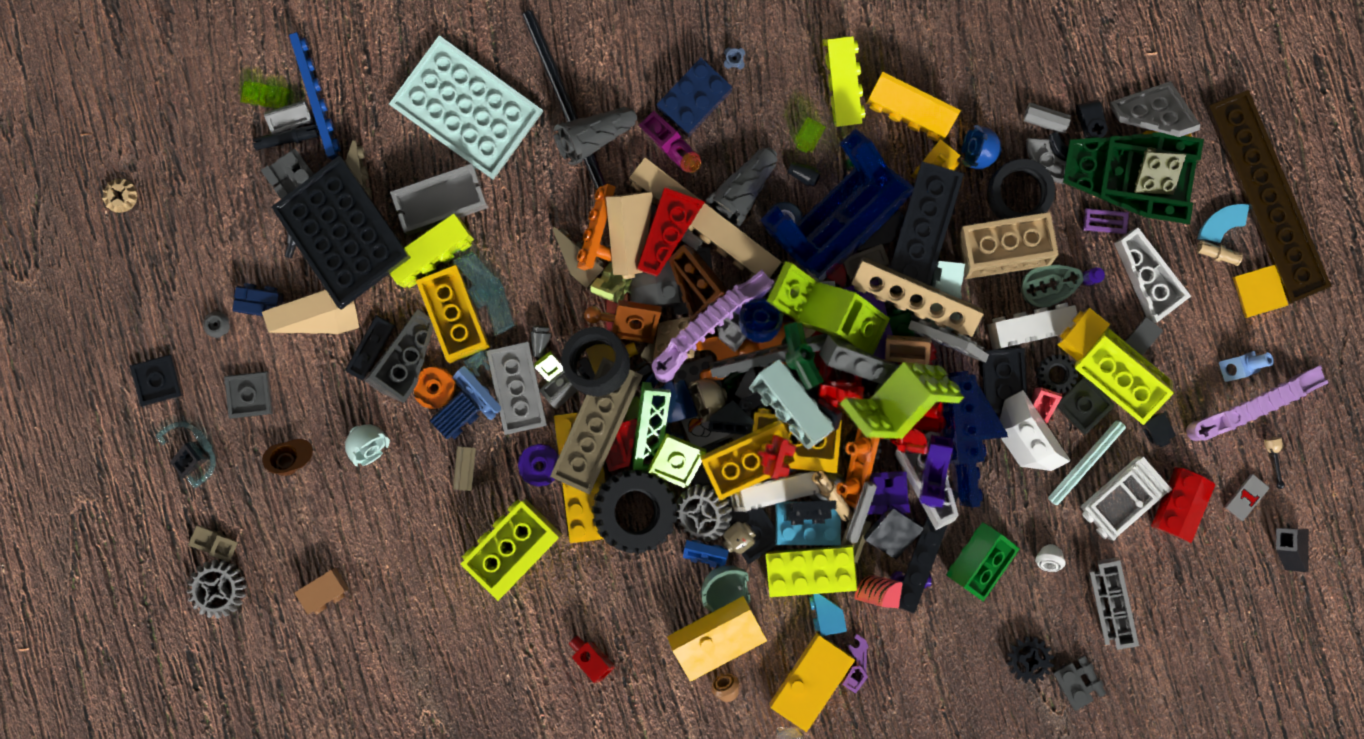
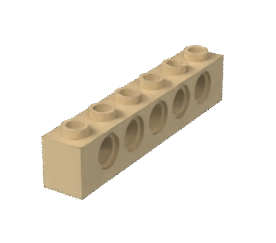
(970, 313)

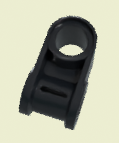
(1091, 117)

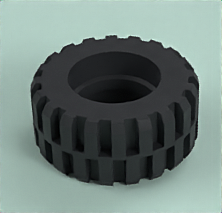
(662, 518)

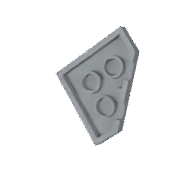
(1157, 110)
(945, 337)

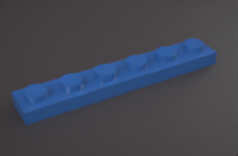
(313, 87)

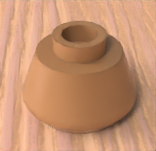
(726, 687)

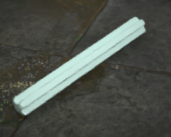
(1086, 462)

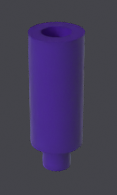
(1093, 276)

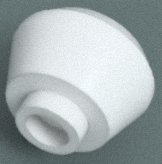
(1050, 558)

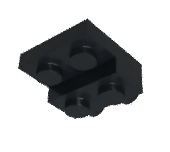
(814, 510)

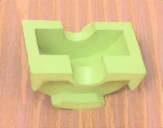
(610, 286)

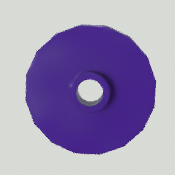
(527, 468)

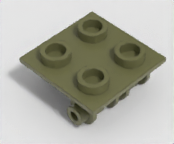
(1159, 172)

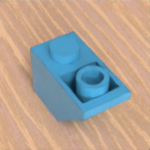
(829, 615)

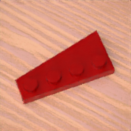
(670, 222)

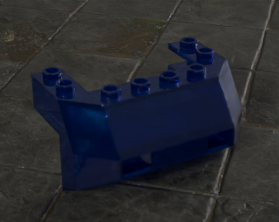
(845, 214)

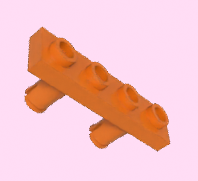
(593, 234)
(862, 459)

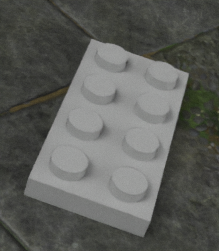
(516, 388)

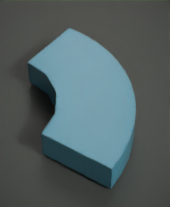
(1222, 221)

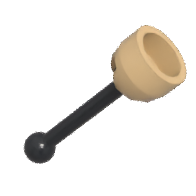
(1274, 445)

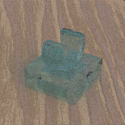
(476, 361)

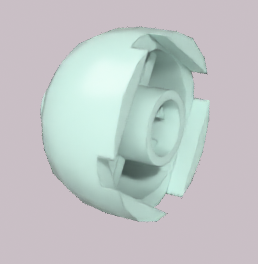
(365, 443)

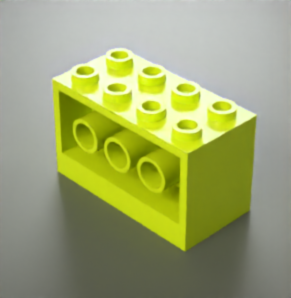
(1126, 376)
(525, 547)

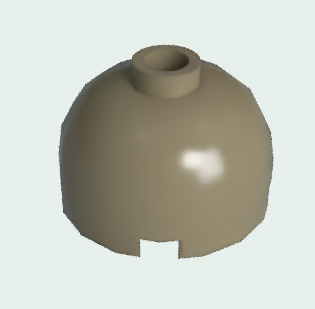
(707, 397)

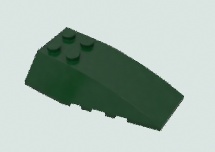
(1111, 167)

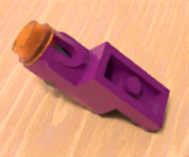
(670, 142)

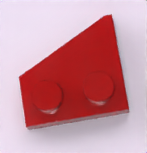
(622, 447)

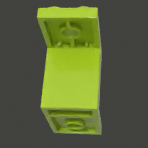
(828, 308)
(902, 400)

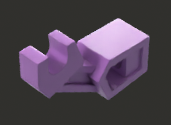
(860, 654)

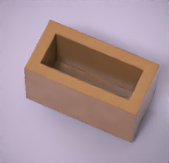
(908, 349)
(321, 591)

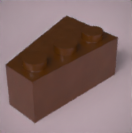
(696, 280)

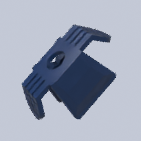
(680, 405)

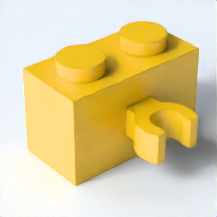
(942, 156)
(1083, 334)

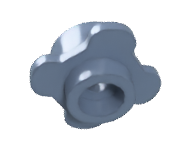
(738, 53)

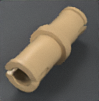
(1219, 252)

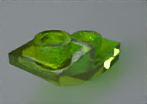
(264, 95)

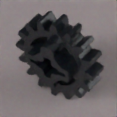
(1028, 668)

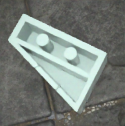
(949, 279)

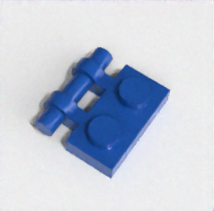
(713, 555)

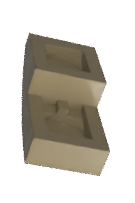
(213, 543)

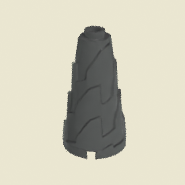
(586, 135)
(739, 191)

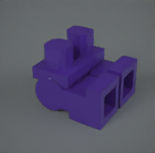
(890, 491)

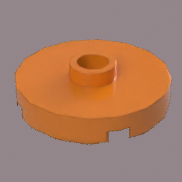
(424, 392)

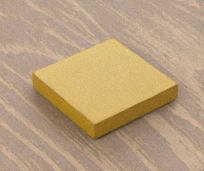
(1260, 291)

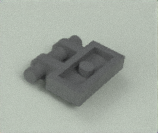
(1073, 686)

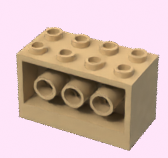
(1007, 245)

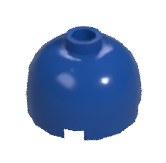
(980, 147)

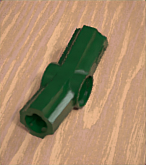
(801, 355)

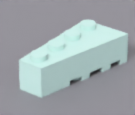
(792, 404)

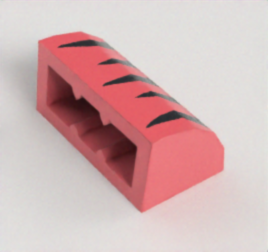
(879, 591)

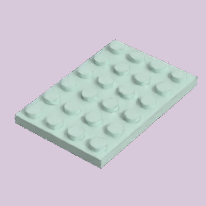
(466, 107)

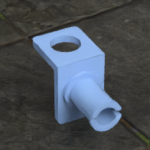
(1246, 365)

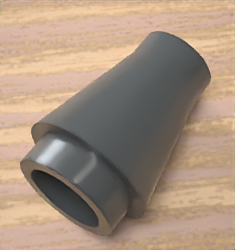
(540, 338)

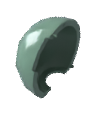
(724, 586)

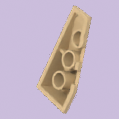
(311, 315)

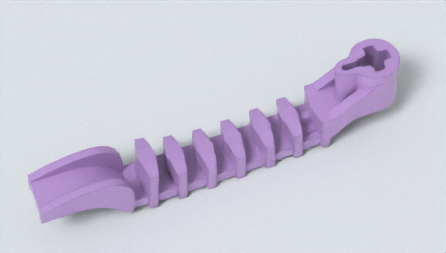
(731, 302)
(1258, 406)

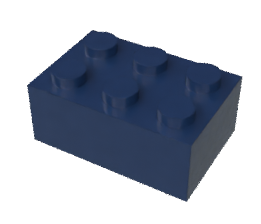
(694, 97)

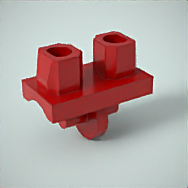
(774, 456)

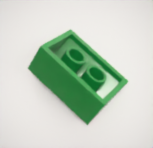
(982, 561)

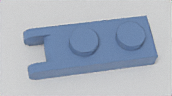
(476, 392)

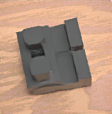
(287, 173)

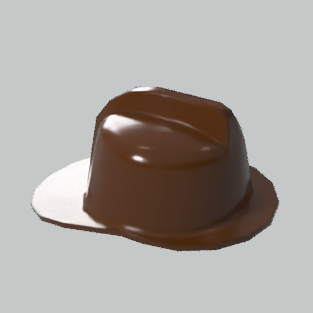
(287, 457)

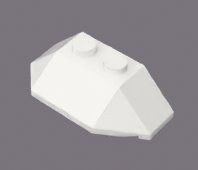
(1029, 436)

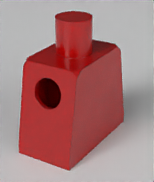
(599, 664)

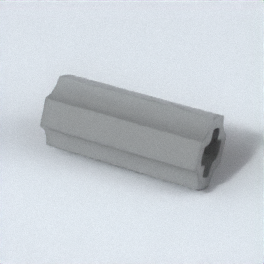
(1047, 118)

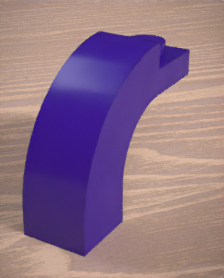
(935, 471)

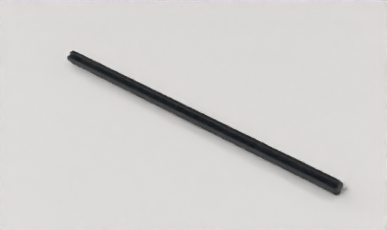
(561, 92)

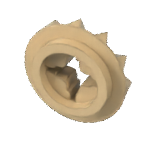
(129, 195)

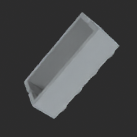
(438, 198)

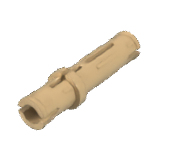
(828, 490)

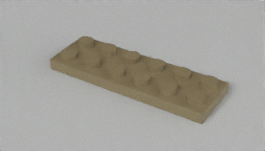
(594, 432)

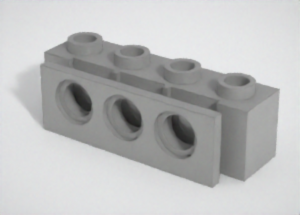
(1119, 604)

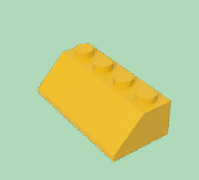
(912, 107)

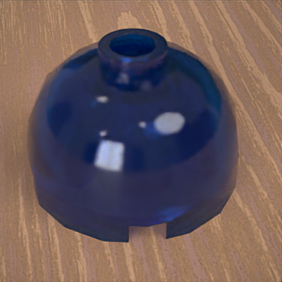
(760, 321)

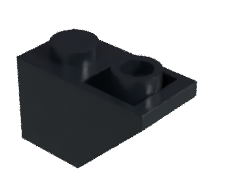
(1293, 548)

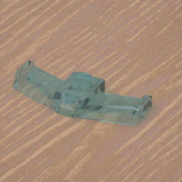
(486, 292)

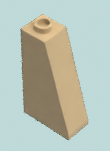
(628, 230)

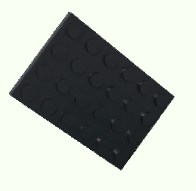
(340, 232)

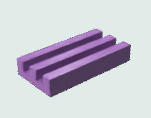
(1087, 219)

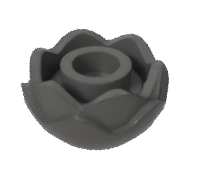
(223, 324)

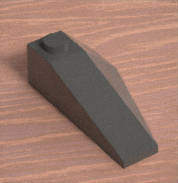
(655, 290)
(400, 365)

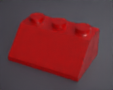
(1184, 505)

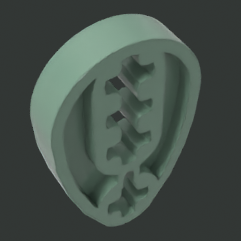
(1050, 296)

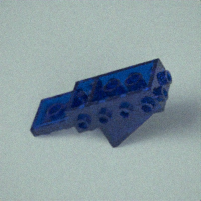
(968, 426)

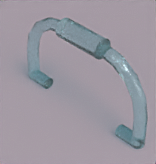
(203, 442)

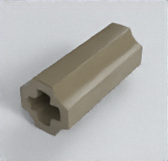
(464, 468)

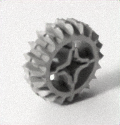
(697, 516)
(208, 584)

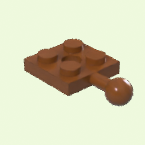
(625, 313)

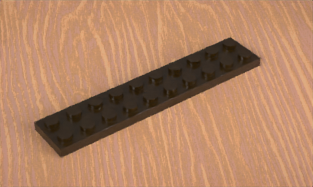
(1269, 196)

